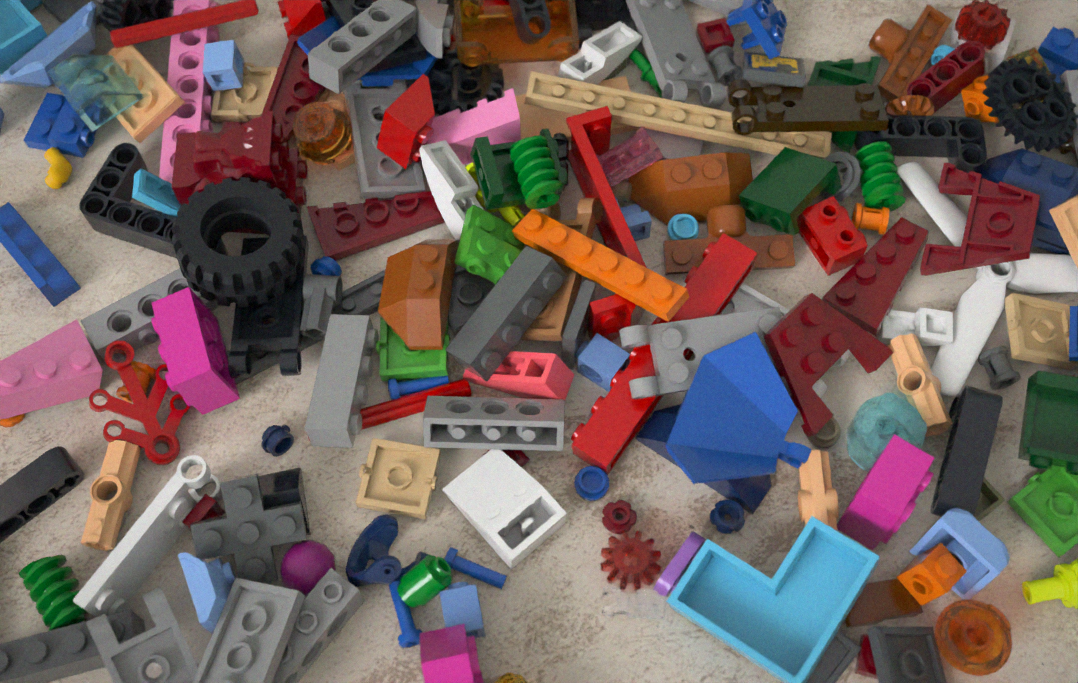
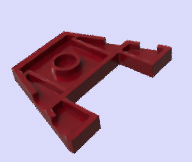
(997, 224)
(808, 344)

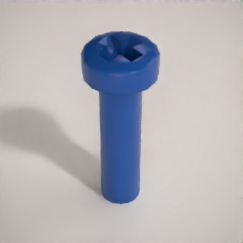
(412, 386)
(473, 569)
(410, 635)

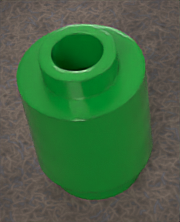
(424, 581)

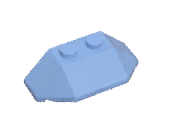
(72, 37)

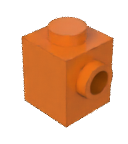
(931, 574)

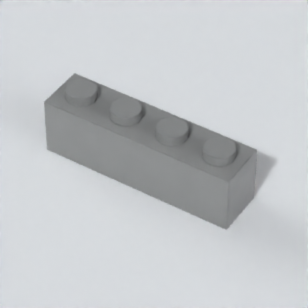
(341, 381)

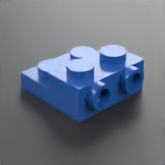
(1060, 51)
(59, 127)

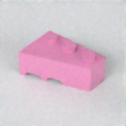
(494, 119)
(49, 372)

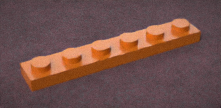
(601, 264)

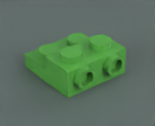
(487, 245)

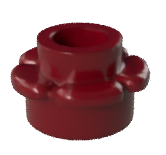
(612, 523)

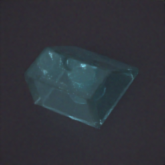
(95, 87)

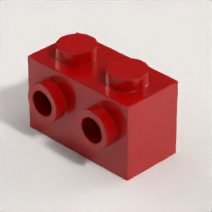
(831, 235)

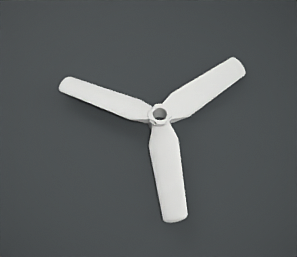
(984, 300)

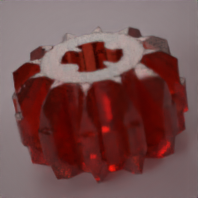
(982, 23)
(630, 547)

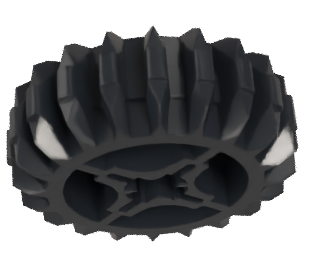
(125, 13)

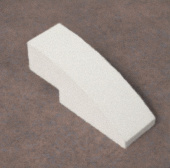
(600, 54)
(449, 183)

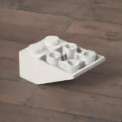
(506, 506)

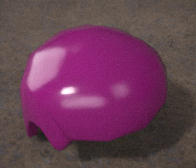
(306, 565)

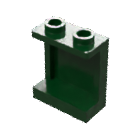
(497, 173)
(788, 188)
(1050, 422)

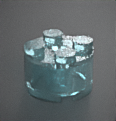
(877, 423)

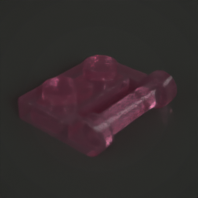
(629, 157)

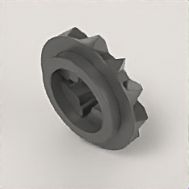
(850, 166)

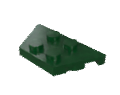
(844, 74)

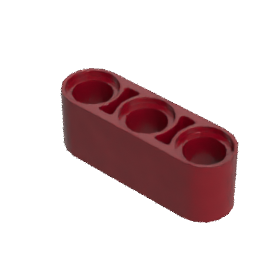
(953, 67)

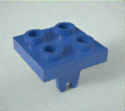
(766, 23)

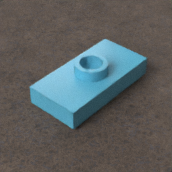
(155, 193)

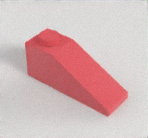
(529, 376)

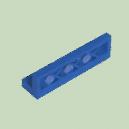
(35, 257)

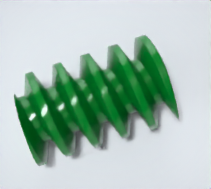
(536, 172)
(879, 180)
(53, 591)

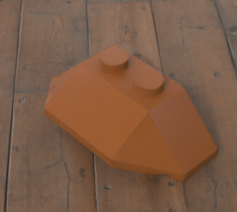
(691, 184)
(419, 292)

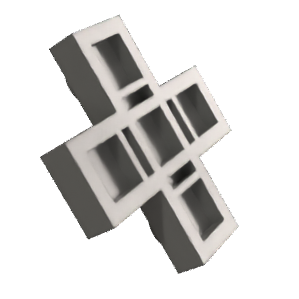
(249, 529)

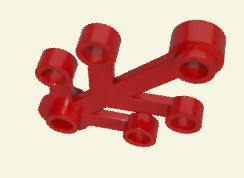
(142, 409)

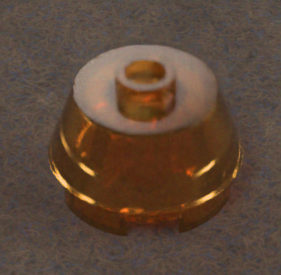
(321, 132)
(973, 637)

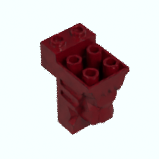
(244, 151)

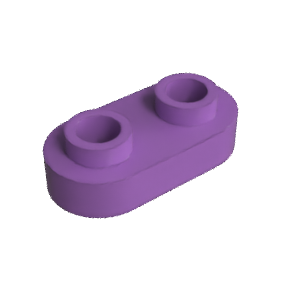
(679, 564)

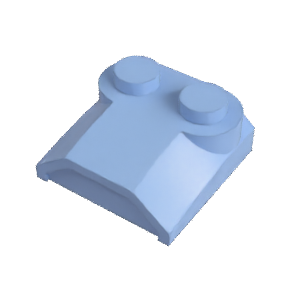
(971, 545)
(208, 586)

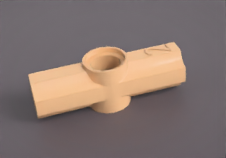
(911, 368)
(816, 492)
(107, 515)

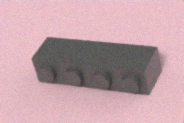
(506, 312)
(61, 651)

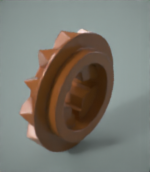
(916, 104)

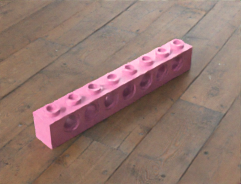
(188, 80)

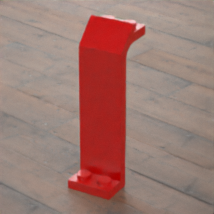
(590, 137)

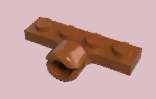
(907, 49)
(771, 250)

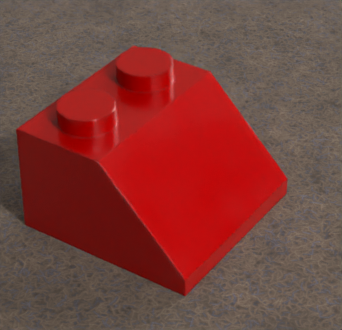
(302, 15)
(408, 124)

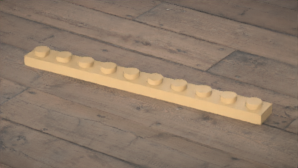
(666, 116)

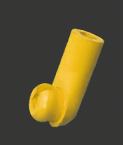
(59, 170)

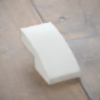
(929, 325)

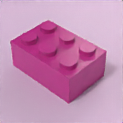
(193, 351)
(887, 494)

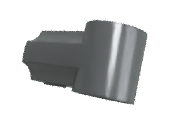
(320, 296)

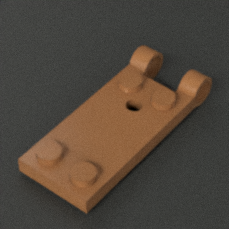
(555, 315)

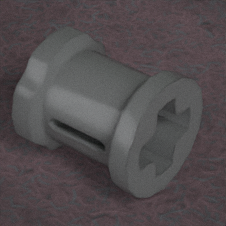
(724, 64)
(998, 368)

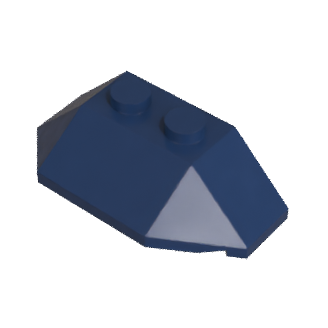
(1037, 174)
(745, 491)

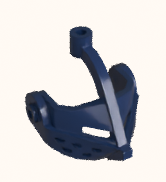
(375, 545)

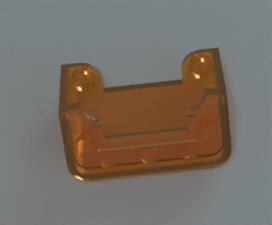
(491, 36)

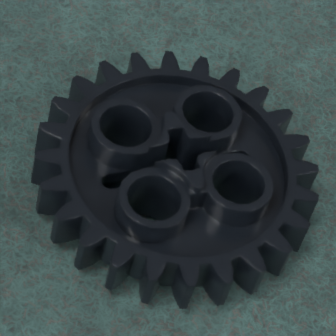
(473, 83)
(1036, 122)

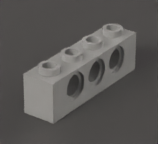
(361, 44)
(134, 311)
(494, 423)
(317, 624)

